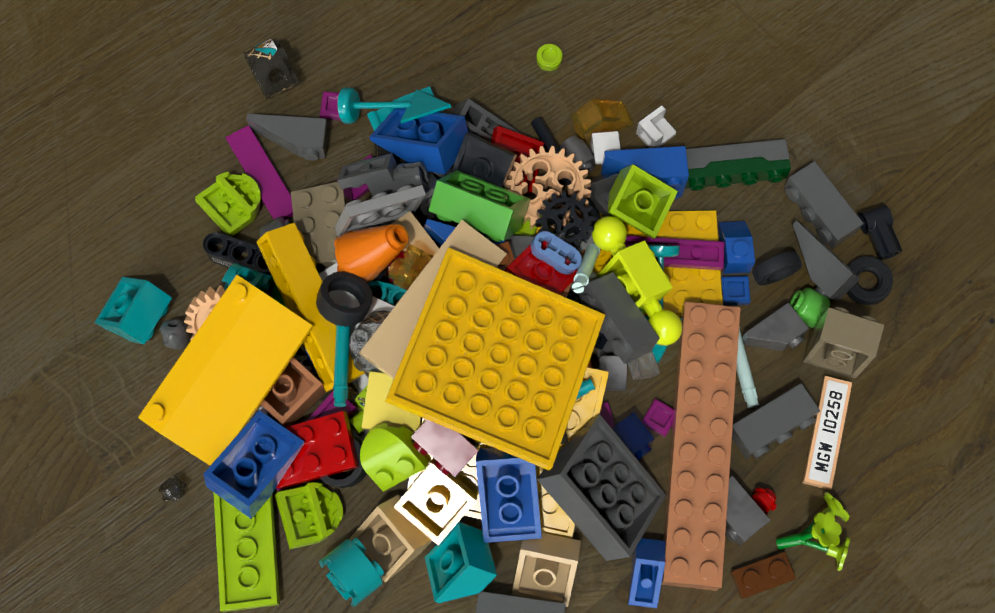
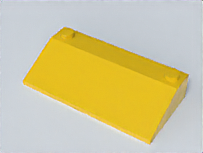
(225, 371)

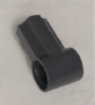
(878, 226)

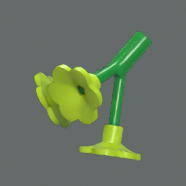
(825, 530)

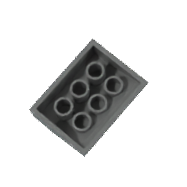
(603, 489)

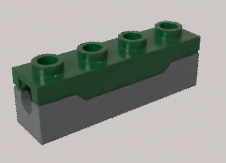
(737, 164)

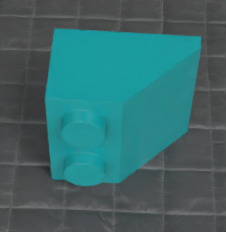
(134, 309)
(460, 564)

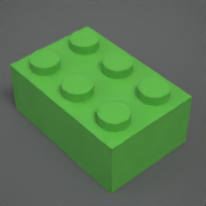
(479, 204)

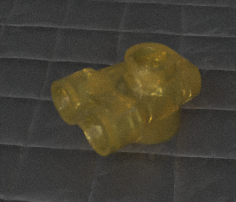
(408, 269)

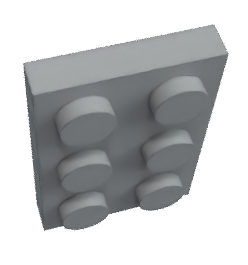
(380, 209)

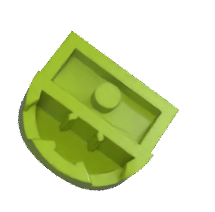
(231, 202)
(390, 456)
(309, 514)

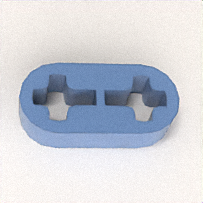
(556, 252)

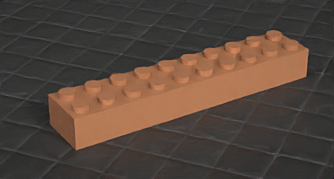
(701, 446)

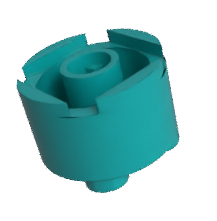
(352, 571)

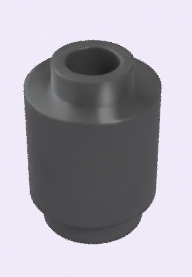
(582, 153)

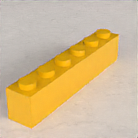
(299, 285)

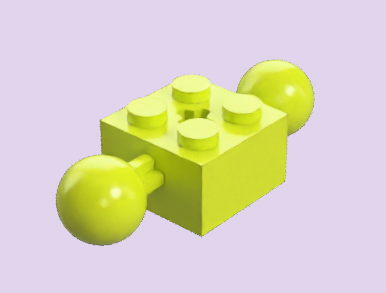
(639, 275)

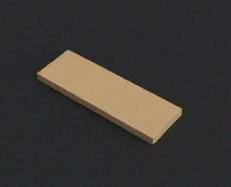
(393, 335)

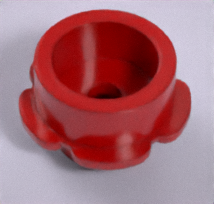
(764, 499)

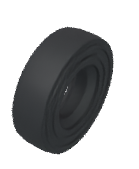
(777, 268)
(883, 275)

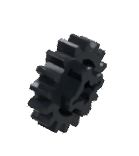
(575, 224)

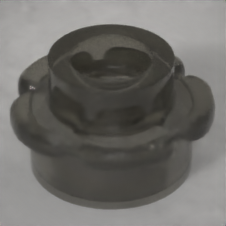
(172, 489)

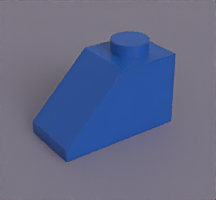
(737, 247)
(647, 573)

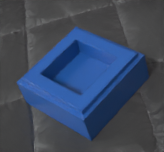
(735, 290)

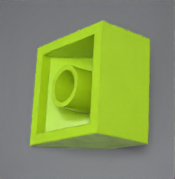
(640, 200)

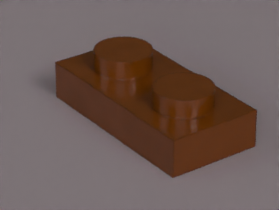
(763, 575)

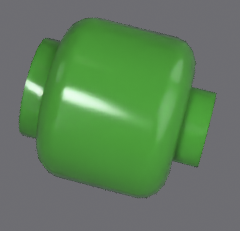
(810, 305)

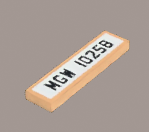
(827, 433)

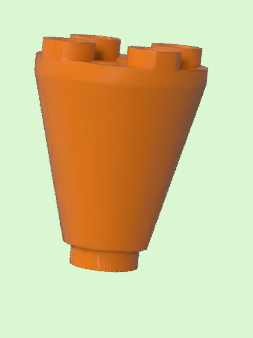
(369, 250)

